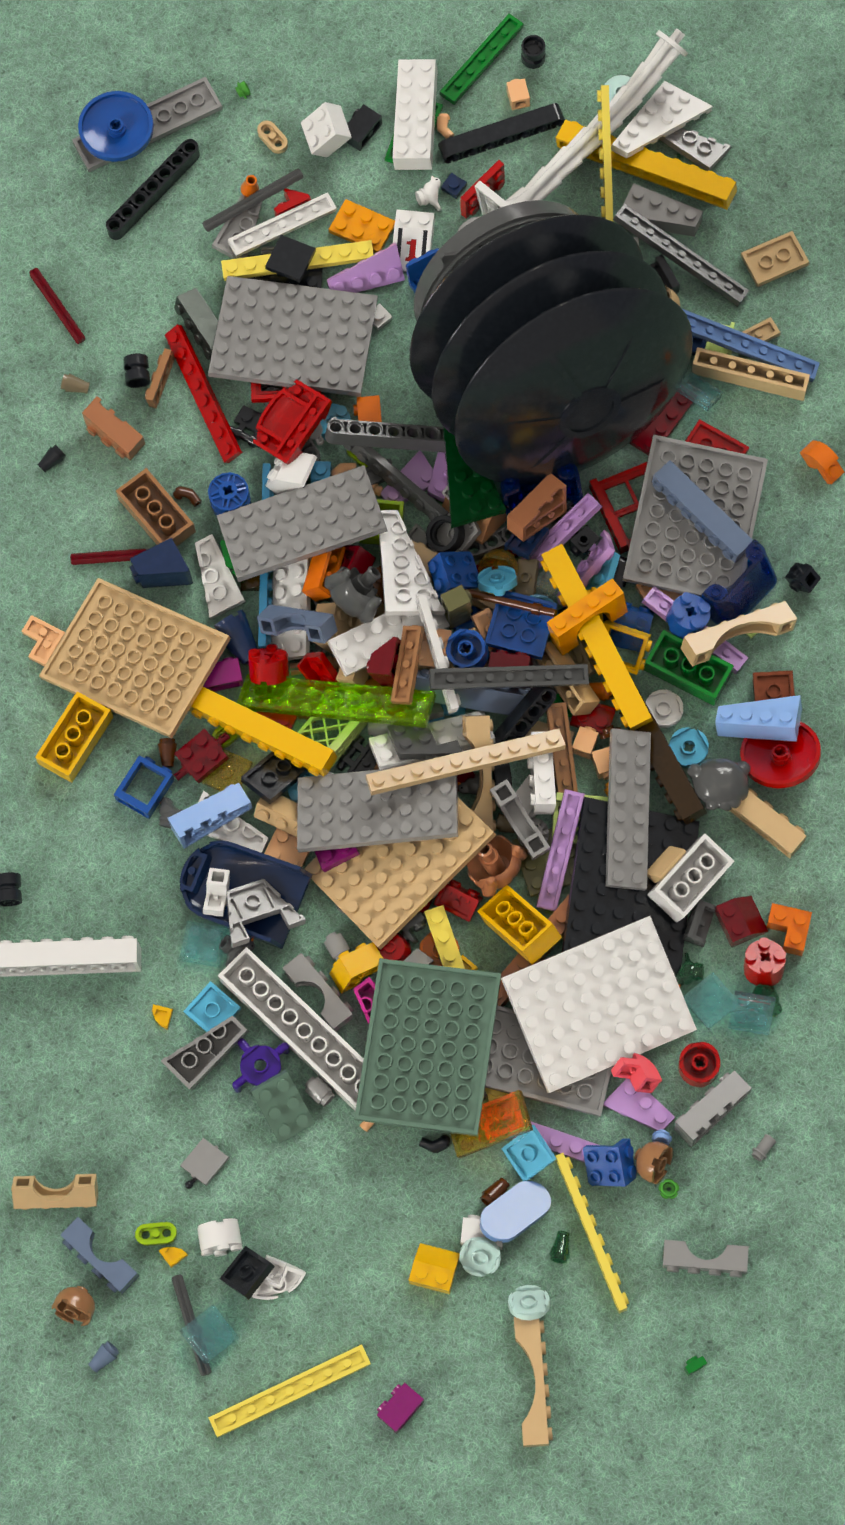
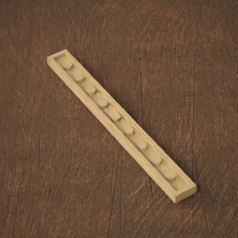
(465, 761)

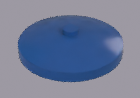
(116, 126)

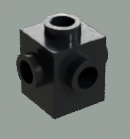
(582, 542)
(802, 577)

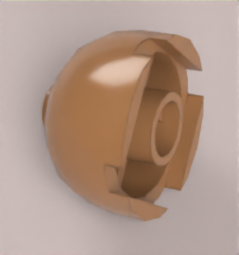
(652, 1161)
(73, 1301)

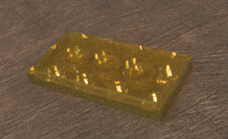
(499, 1122)

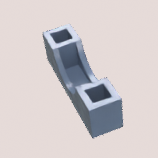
(280, 619)
(118, 1273)

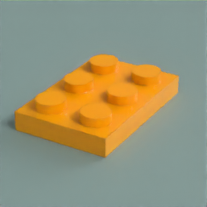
(361, 224)

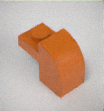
(823, 458)

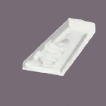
(219, 583)
(239, 833)

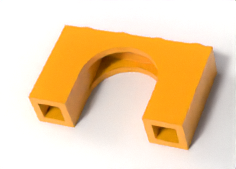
(565, 626)

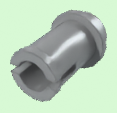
(763, 1148)

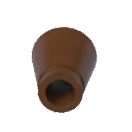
(167, 748)
(494, 1191)

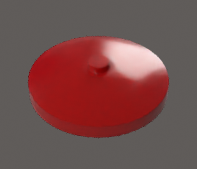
(782, 762)

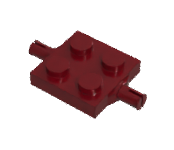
(201, 755)

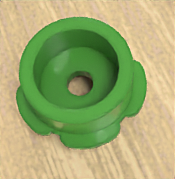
(243, 89)
(668, 1194)

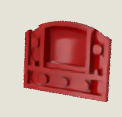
(291, 421)

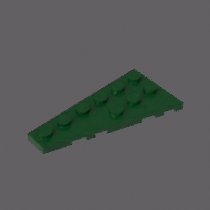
(469, 493)

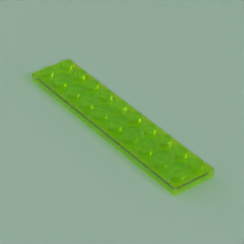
(337, 701)

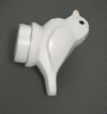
(429, 193)

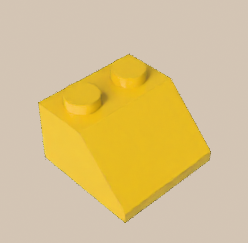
(434, 1268)

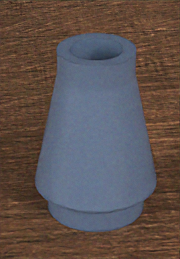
(104, 1356)

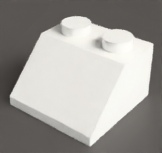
(290, 476)

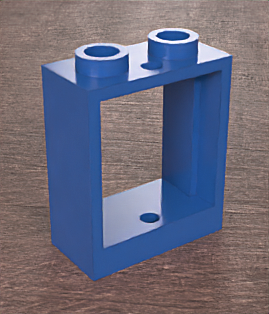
(135, 804)

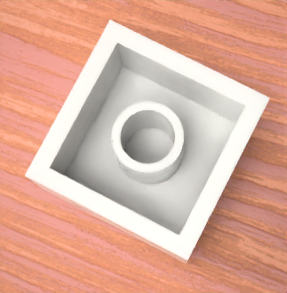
(326, 129)

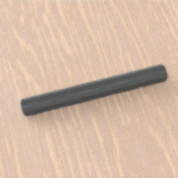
(188, 1316)

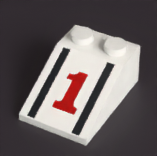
(413, 234)

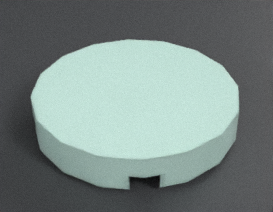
(480, 1256)
(529, 1302)

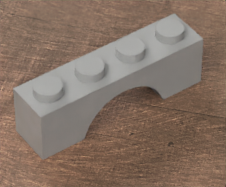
(519, 820)
(302, 973)
(678, 1256)

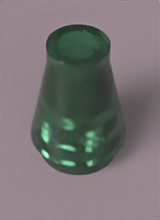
(560, 1250)

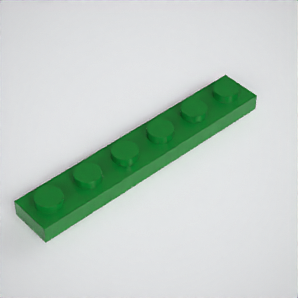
(481, 59)

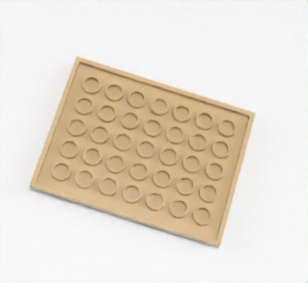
(135, 657)
(396, 880)

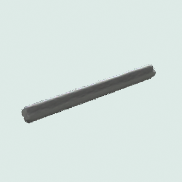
(252, 200)

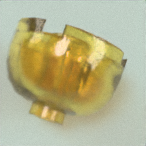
(497, 558)

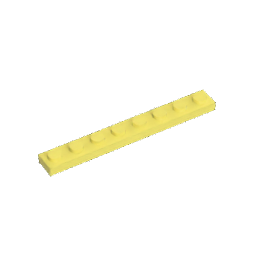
(605, 152)
(323, 257)
(596, 1241)
(289, 1391)

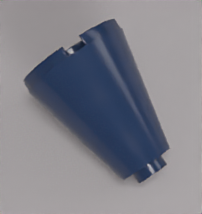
(240, 634)

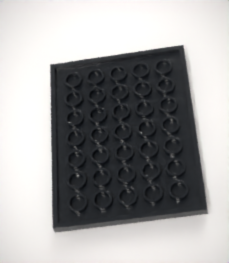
(602, 909)

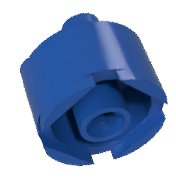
(688, 615)
(464, 639)

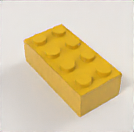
(74, 737)
(519, 924)

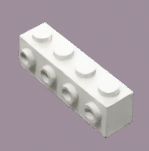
(542, 783)

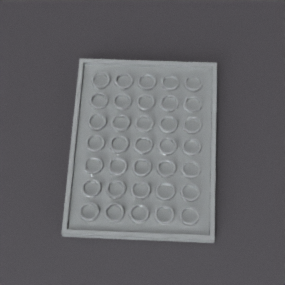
(291, 334)
(665, 545)

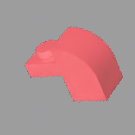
(640, 1071)

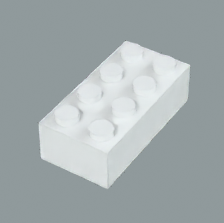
(691, 878)

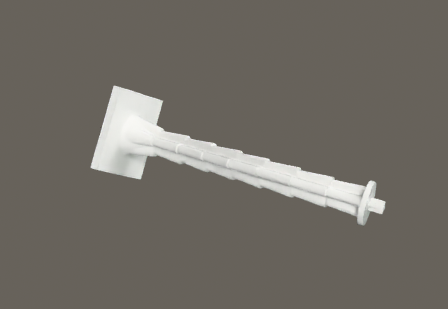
(587, 140)

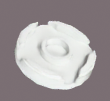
(665, 707)

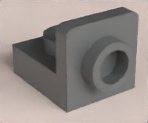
(416, 924)

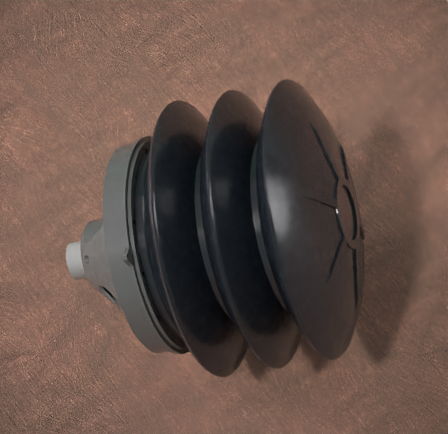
(545, 340)

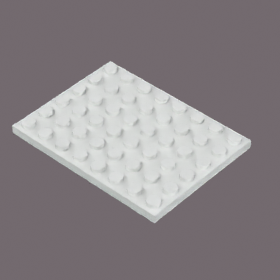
(598, 1004)

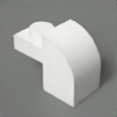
(216, 888)

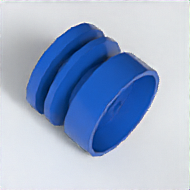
(223, 485)

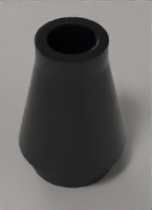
(51, 458)

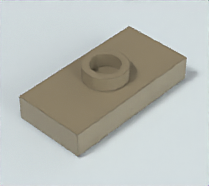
(527, 576)

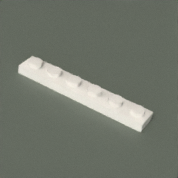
(282, 224)
(436, 645)

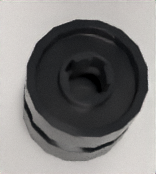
(533, 51)
(136, 370)
(9, 889)

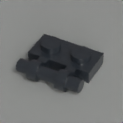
(246, 419)
(364, 762)

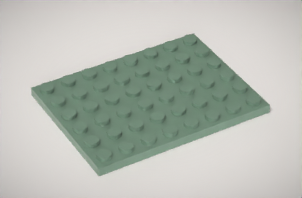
(428, 1047)

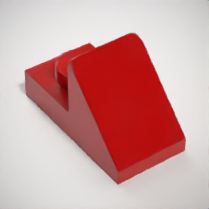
(293, 199)

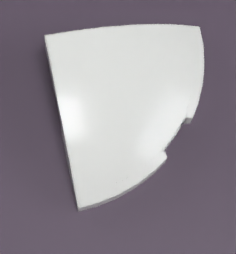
(282, 1278)

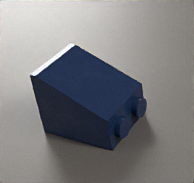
(160, 567)

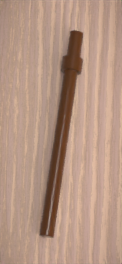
(535, 608)

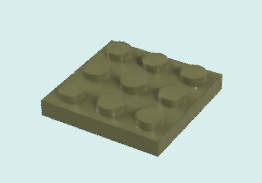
(534, 869)

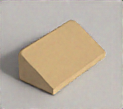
(665, 863)

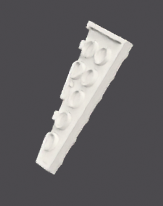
(660, 116)
(403, 570)

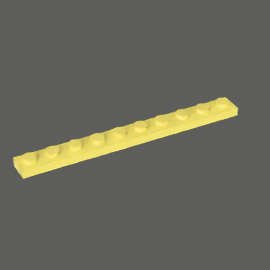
(449, 954)

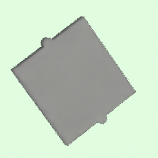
(204, 1161)

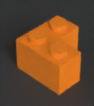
(794, 923)

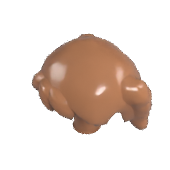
(496, 865)

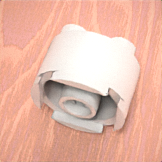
(219, 1237)

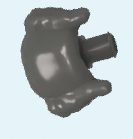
(355, 592)
(720, 782)

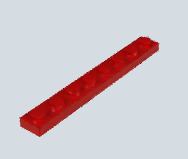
(203, 393)

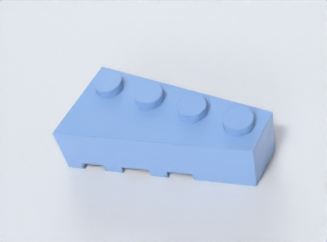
(761, 719)
(209, 814)

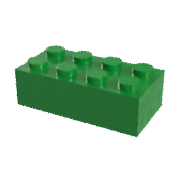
(671, 665)

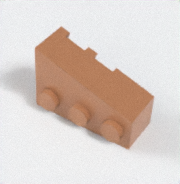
(112, 430)
(538, 508)

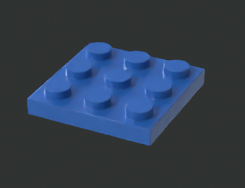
(518, 629)

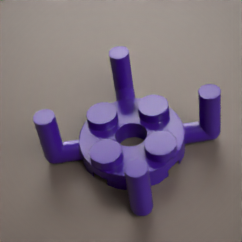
(254, 1054)

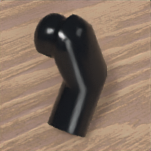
(437, 1145)

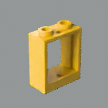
(646, 645)

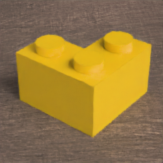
(354, 966)

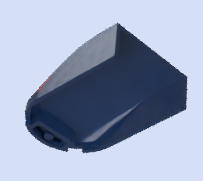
(244, 867)

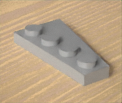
(698, 149)
(235, 226)

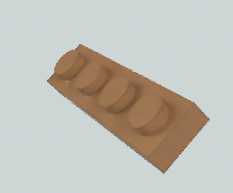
(407, 665)

